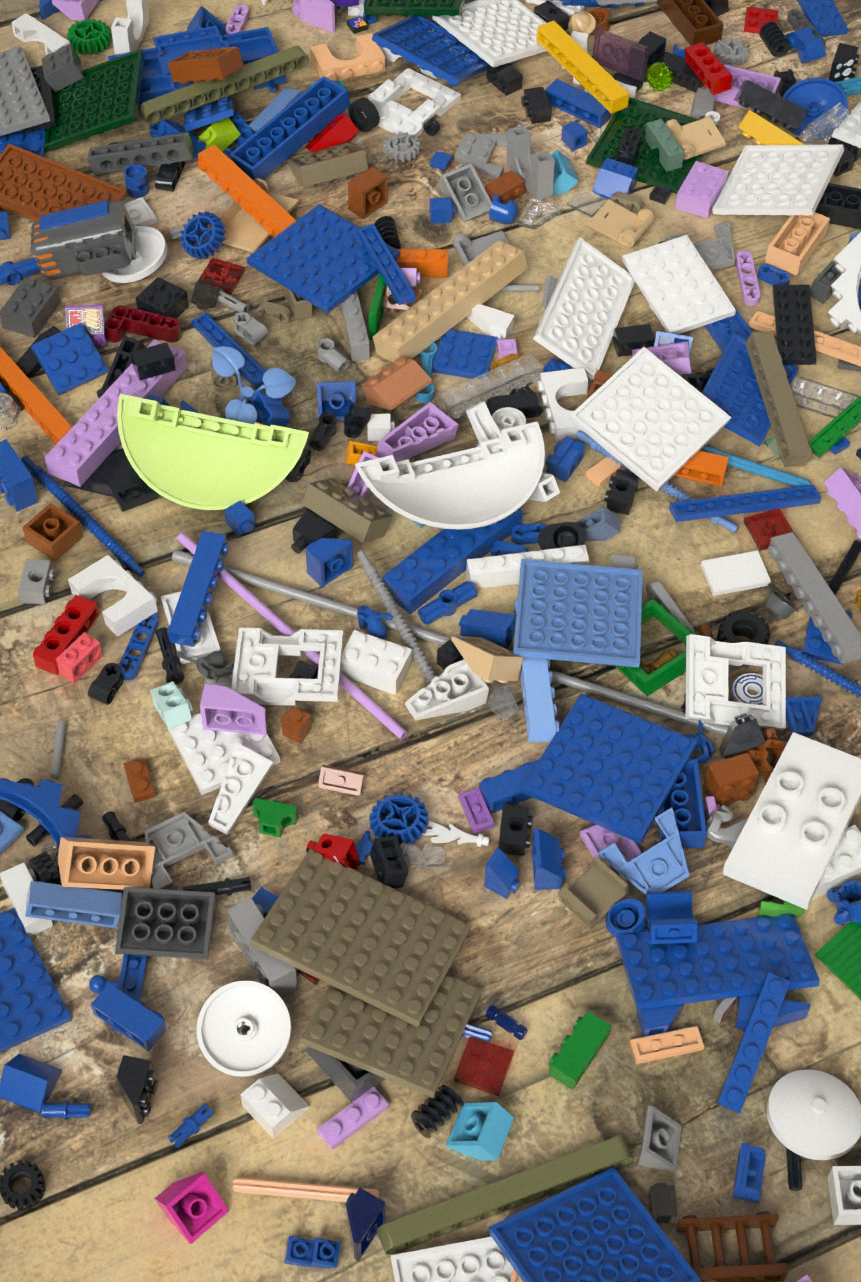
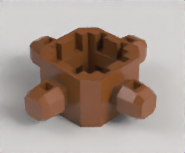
(759, 754)

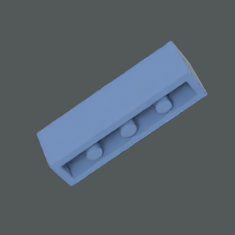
(276, 106)
(73, 904)

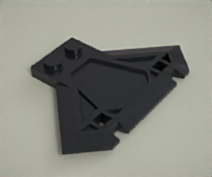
(119, 480)

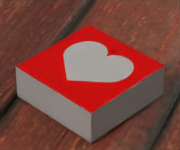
(724, 1009)

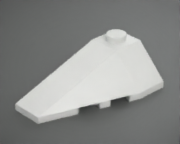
(449, 693)

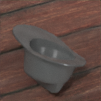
(779, 604)

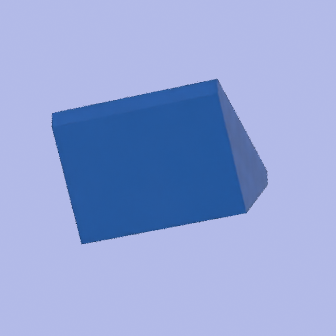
(28, 1082)

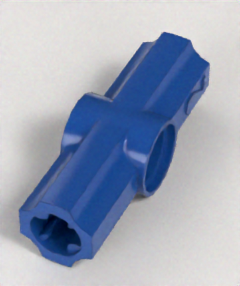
(12, 273)
(447, 602)

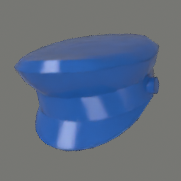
(626, 917)

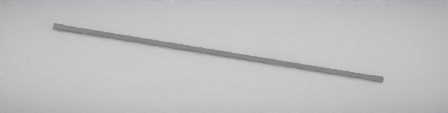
(186, 559)

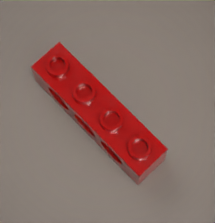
(708, 68)
(73, 622)

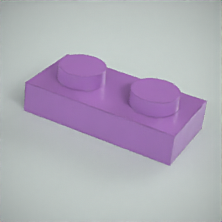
(476, 811)

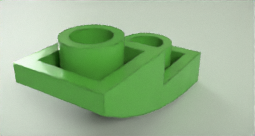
(772, 908)

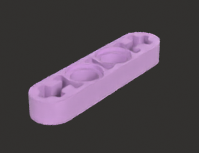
(747, 278)

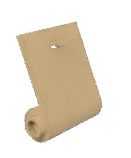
(695, 137)
(621, 223)

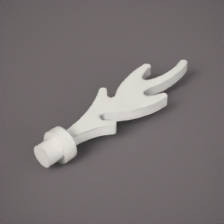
(445, 835)

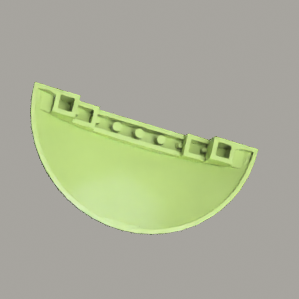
(203, 457)

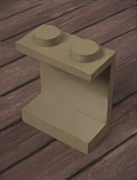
(594, 893)

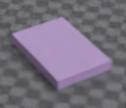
(599, 838)

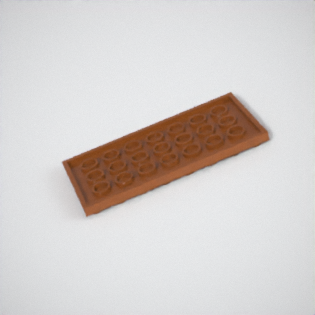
(40, 186)

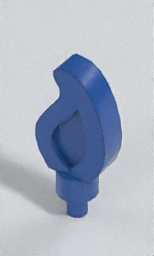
(364, 847)

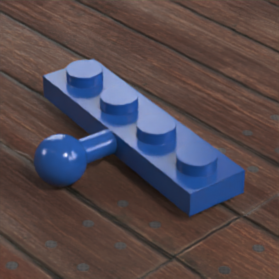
(131, 977)

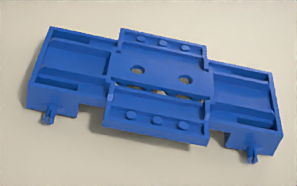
(156, 74)

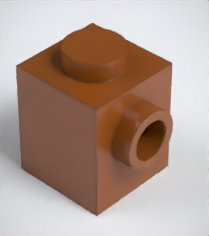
(296, 724)

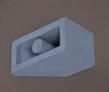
(600, 525)

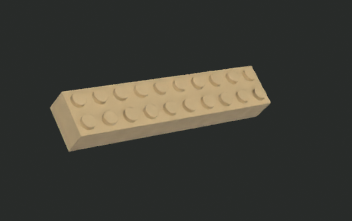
(450, 302)

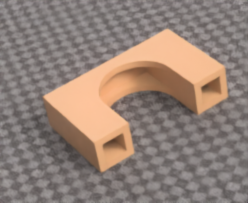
(369, 61)

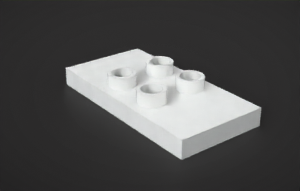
(797, 821)

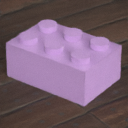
(701, 189)

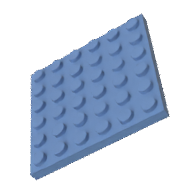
(579, 613)

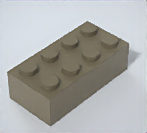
(347, 509)

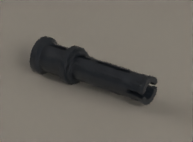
(170, 663)

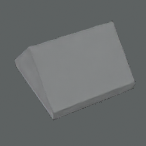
(659, 1141)

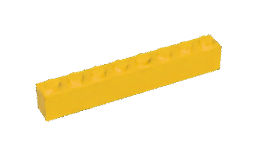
(582, 67)

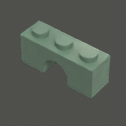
(660, 137)

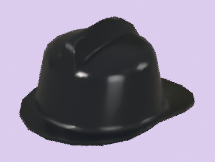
(561, 536)

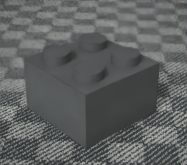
(62, 68)

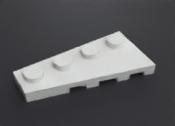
(242, 780)

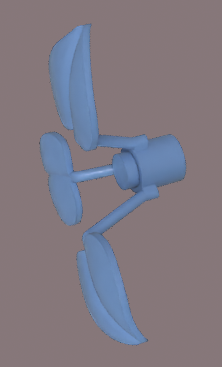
(276, 381)

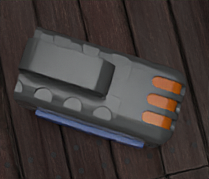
(84, 240)

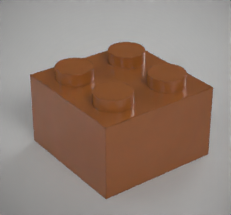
(367, 192)
(52, 532)
(731, 779)

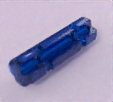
(506, 1022)

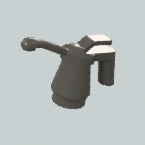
(211, 664)

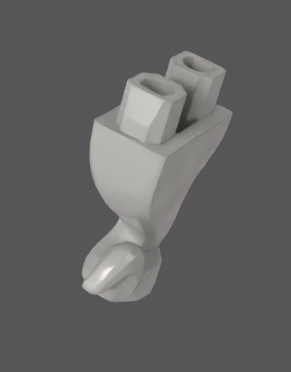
(723, 835)

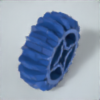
(198, 231)
(403, 808)

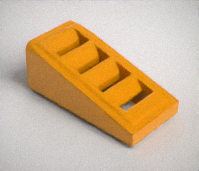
(354, 451)

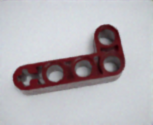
(140, 322)

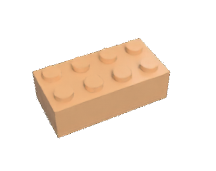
(797, 242)

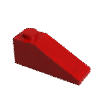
(336, 133)

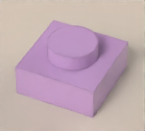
(506, 347)
(709, 806)

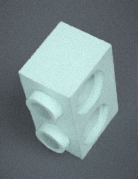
(171, 704)

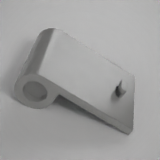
(469, 250)

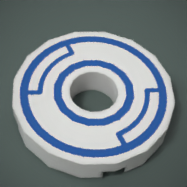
(748, 682)

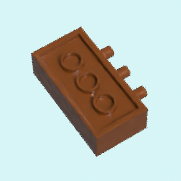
(206, 65)

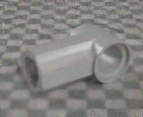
(329, 354)

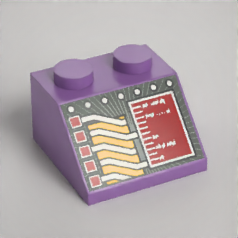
(92, 319)

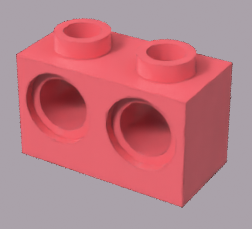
(79, 658)

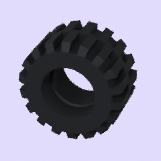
(743, 625)

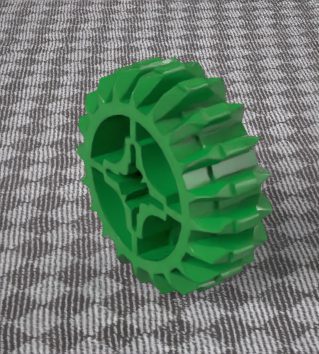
(89, 36)

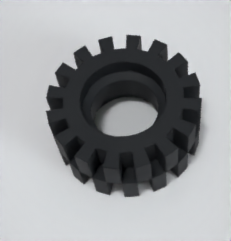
(45, 869)
(22, 1199)

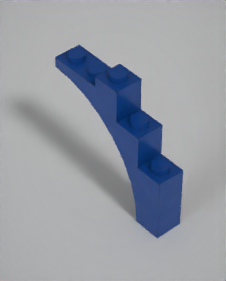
(43, 805)

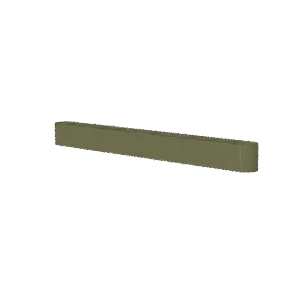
(207, 92)
(503, 1195)

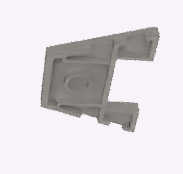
(478, 151)
(716, 252)
(177, 840)

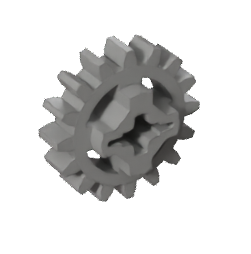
(731, 51)
(400, 147)

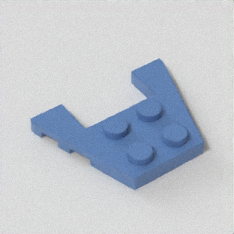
(658, 866)

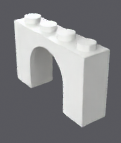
(130, 31)
(558, 385)
(110, 575)

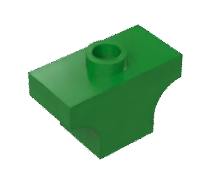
(274, 816)

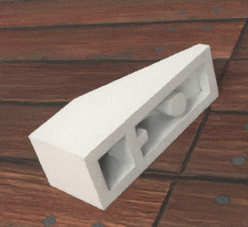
(492, 321)

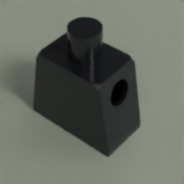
(310, 529)

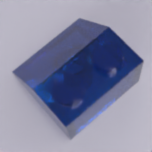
(364, 1217)

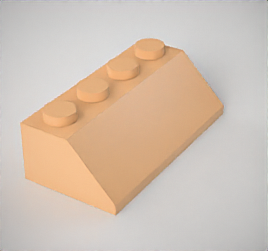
(105, 863)

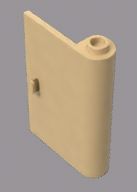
(242, 228)

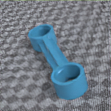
(427, 363)

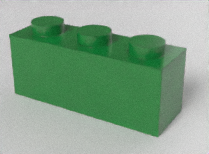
(579, 1049)

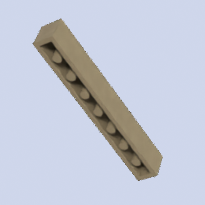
(778, 399)

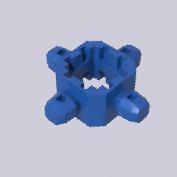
(849, 892)

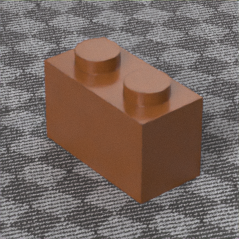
(507, 186)

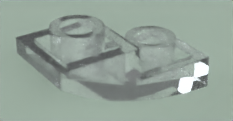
(428, 857)

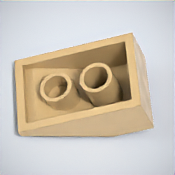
(488, 659)

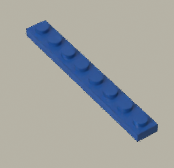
(744, 503)

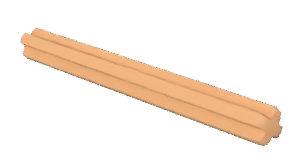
(296, 1189)

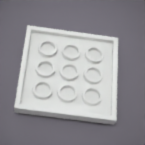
(210, 751)

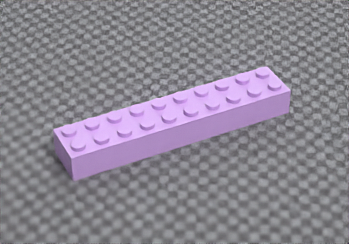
(97, 431)

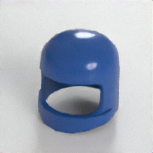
(503, 212)

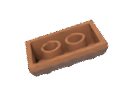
(395, 383)

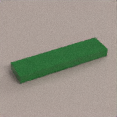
(836, 429)

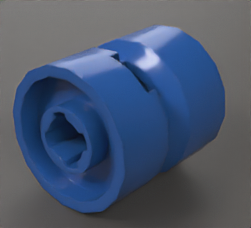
(136, 181)

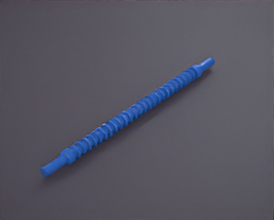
(84, 517)
(797, 655)

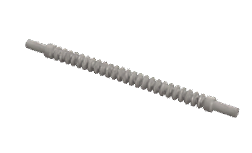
(405, 632)

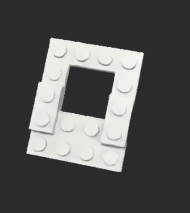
(399, 118)
(258, 661)
(708, 681)

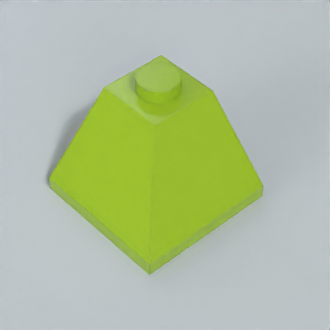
(220, 134)

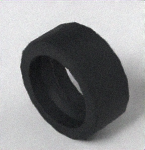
(357, 117)

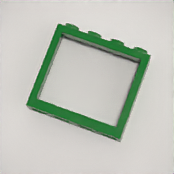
(650, 683)

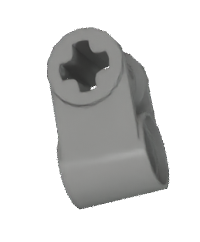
(249, 328)

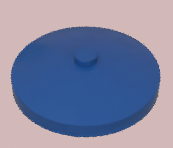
(816, 97)

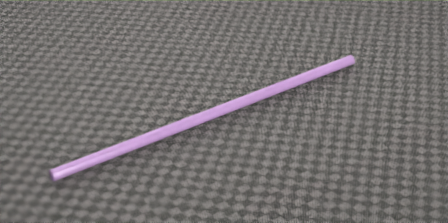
(281, 626)

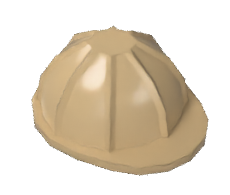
(582, 22)

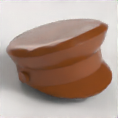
(601, 16)

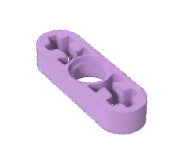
(238, 27)

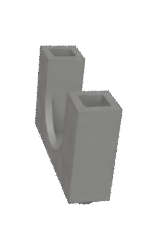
(534, 169)

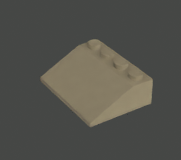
(328, 164)

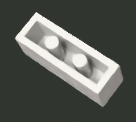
(16, 884)

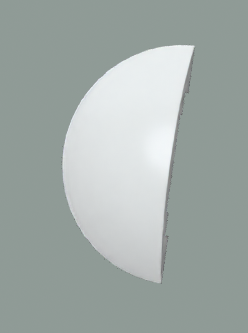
(465, 486)

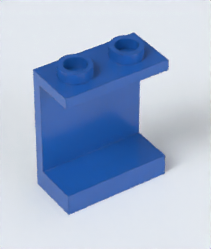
(671, 917)

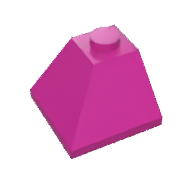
(192, 1205)

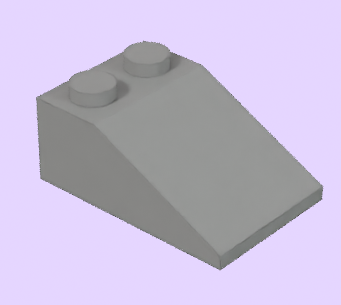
(465, 192)

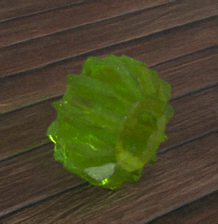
(659, 76)

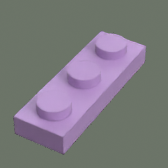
(352, 1118)

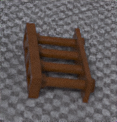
(746, 1271)

